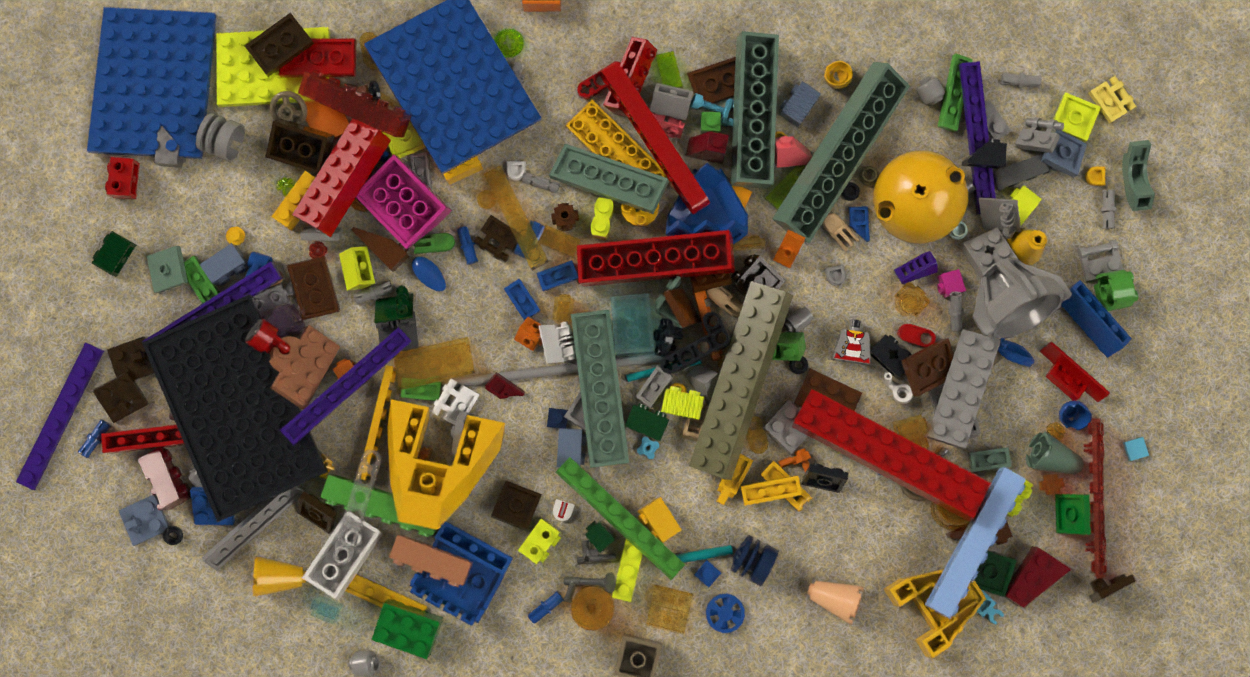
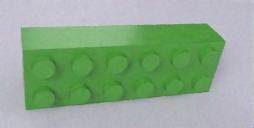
(381, 503)

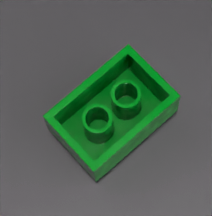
(407, 628)

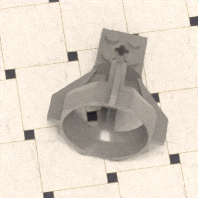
(1010, 286)

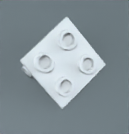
(556, 344)

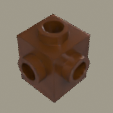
(568, 223)

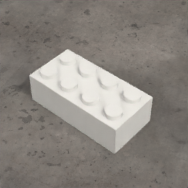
(335, 577)

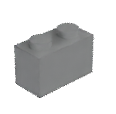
(671, 101)

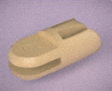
(834, 226)
(725, 300)

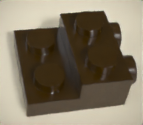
(757, 271)

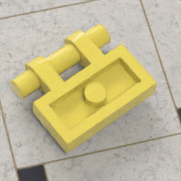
(1110, 105)

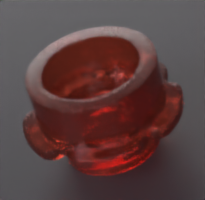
(318, 245)

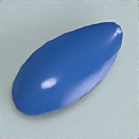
(428, 273)
(1015, 353)

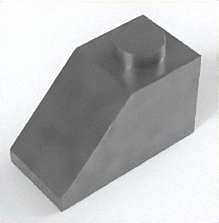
(163, 156)

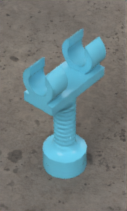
(697, 101)

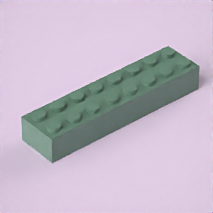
(754, 110)

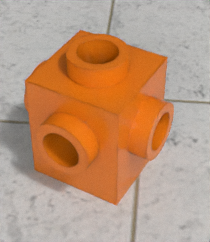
(529, 334)

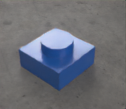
(707, 573)

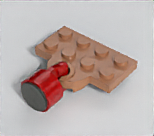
(299, 361)

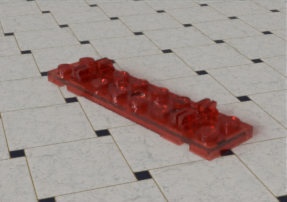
(1097, 506)

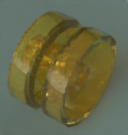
(591, 619)

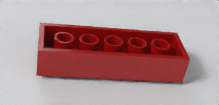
(341, 177)

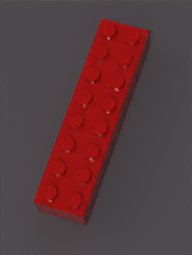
(655, 258)

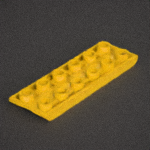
(609, 140)

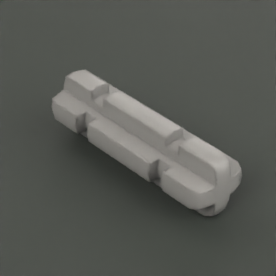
(541, 182)

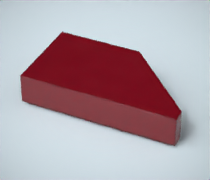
(503, 387)

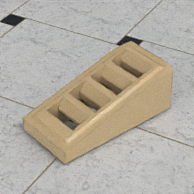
(693, 436)

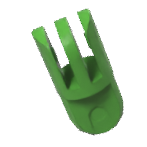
(434, 243)

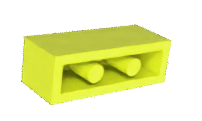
(627, 572)

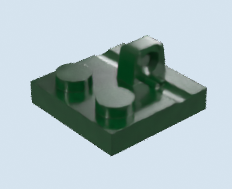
(995, 573)

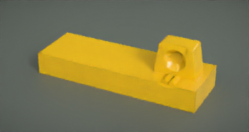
(771, 490)

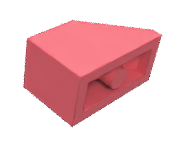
(790, 152)

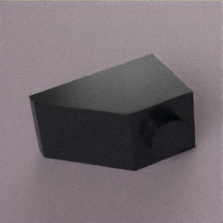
(989, 155)

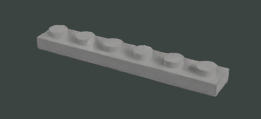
(250, 528)

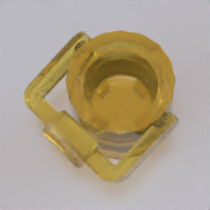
(911, 300)

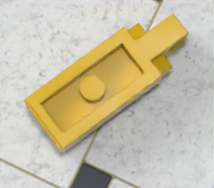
(729, 488)

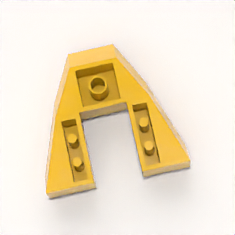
(431, 491)

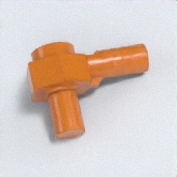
(802, 456)

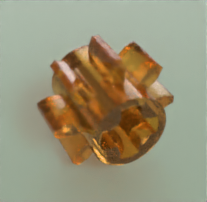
(1051, 484)

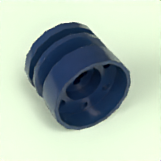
(755, 560)

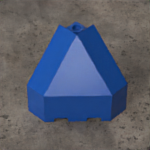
(722, 213)

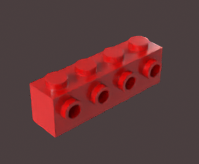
(636, 65)

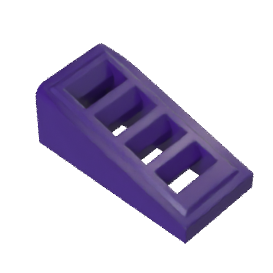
(925, 261)

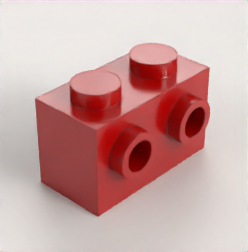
(122, 178)

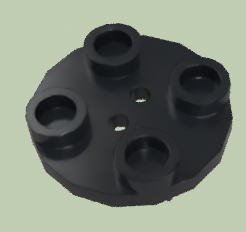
(665, 337)

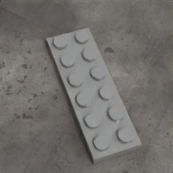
(963, 389)

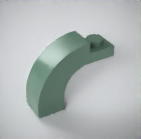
(1134, 170)

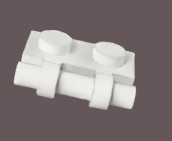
(463, 401)

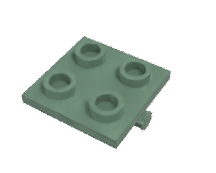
(662, 305)

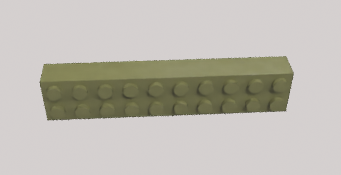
(741, 380)

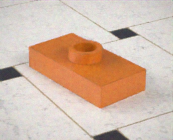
(789, 248)

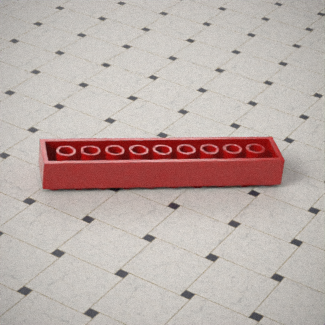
(891, 455)

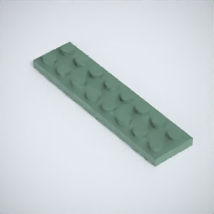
(599, 388)

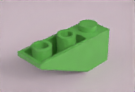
(790, 346)

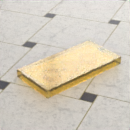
(434, 363)

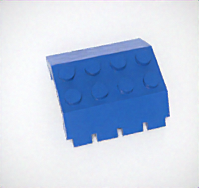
(482, 582)

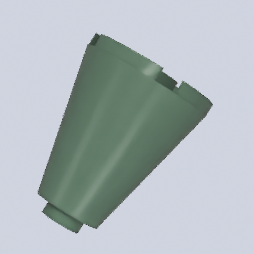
(1052, 455)

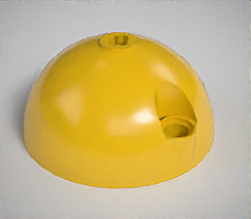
(917, 216)

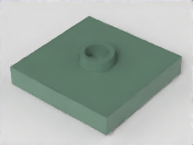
(167, 269)

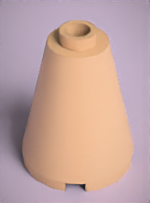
(837, 598)

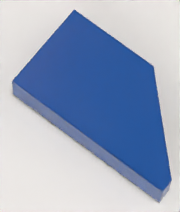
(860, 221)

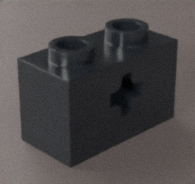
(881, 355)

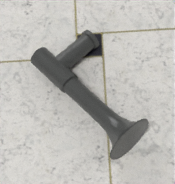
(608, 583)

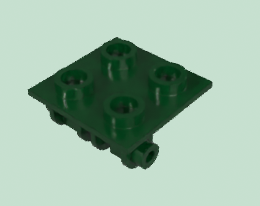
(394, 307)

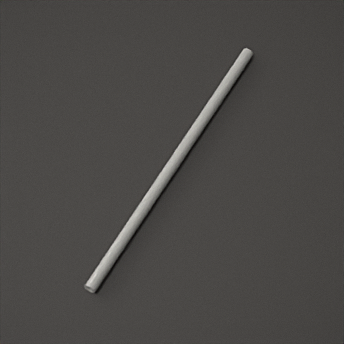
(559, 369)

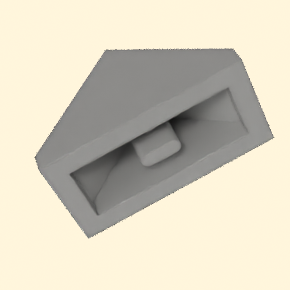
(703, 381)

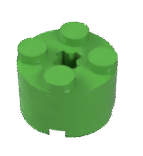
(1116, 290)

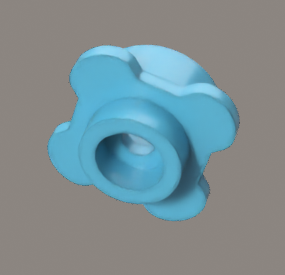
(653, 446)

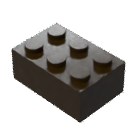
(299, 145)

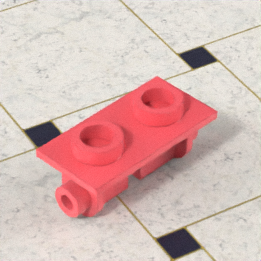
(672, 128)

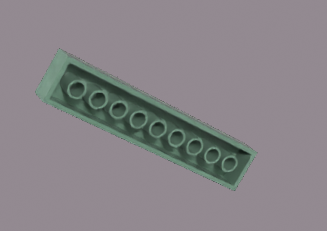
(842, 151)

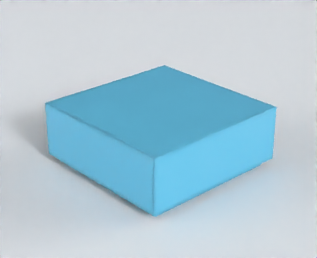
(1136, 449)

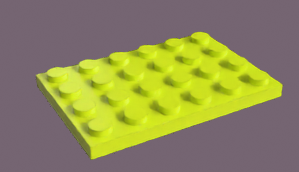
(242, 79)

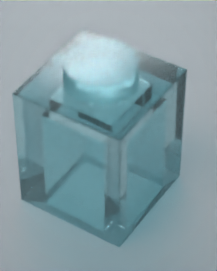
(326, 609)

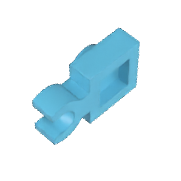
(987, 608)

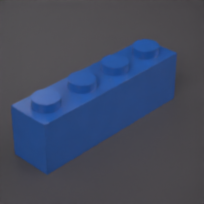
(1095, 320)

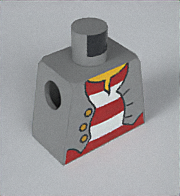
(852, 345)

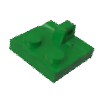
(1073, 513)

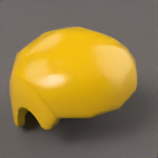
(844, 73)

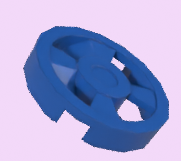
(725, 613)

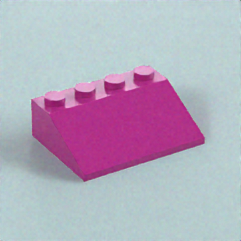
(402, 202)

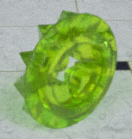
(516, 46)

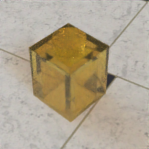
(563, 308)

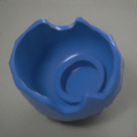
(1079, 412)

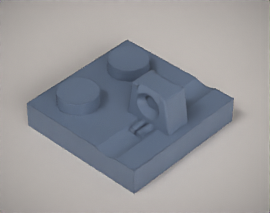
(1066, 155)
(143, 520)

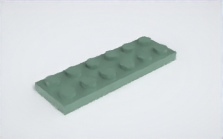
(609, 178)

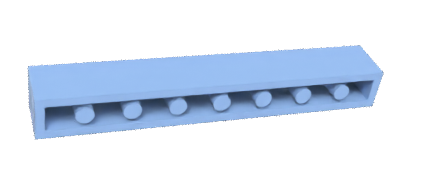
(975, 542)

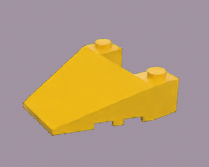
(942, 629)

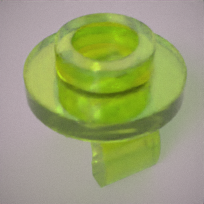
(283, 184)

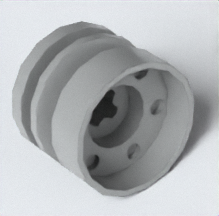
(217, 135)

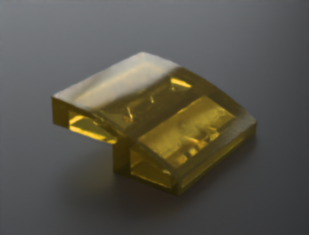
(671, 601)

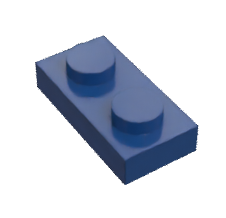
(557, 276)
(522, 299)

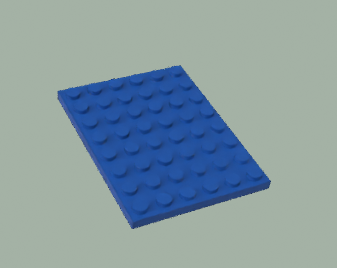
(151, 76)
(452, 82)

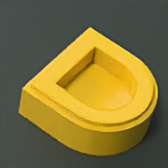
(1095, 176)

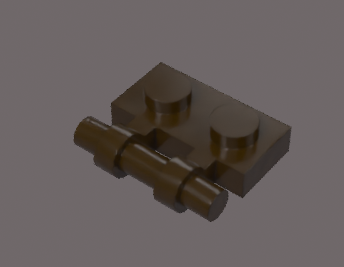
(499, 232)

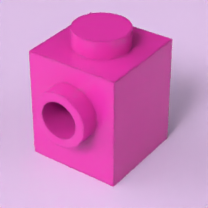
(950, 282)

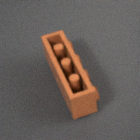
(430, 559)

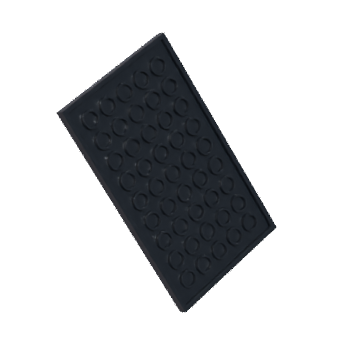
(229, 411)

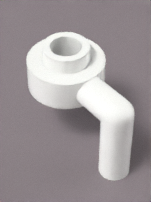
(897, 389)

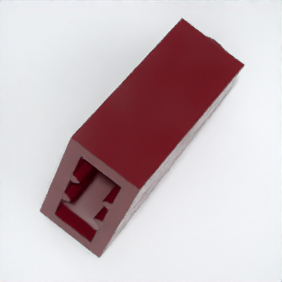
(708, 147)

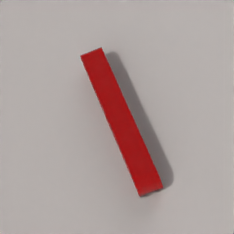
(654, 137)

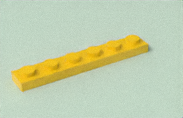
(379, 414)

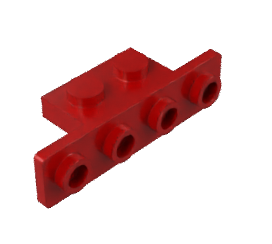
(1070, 376)

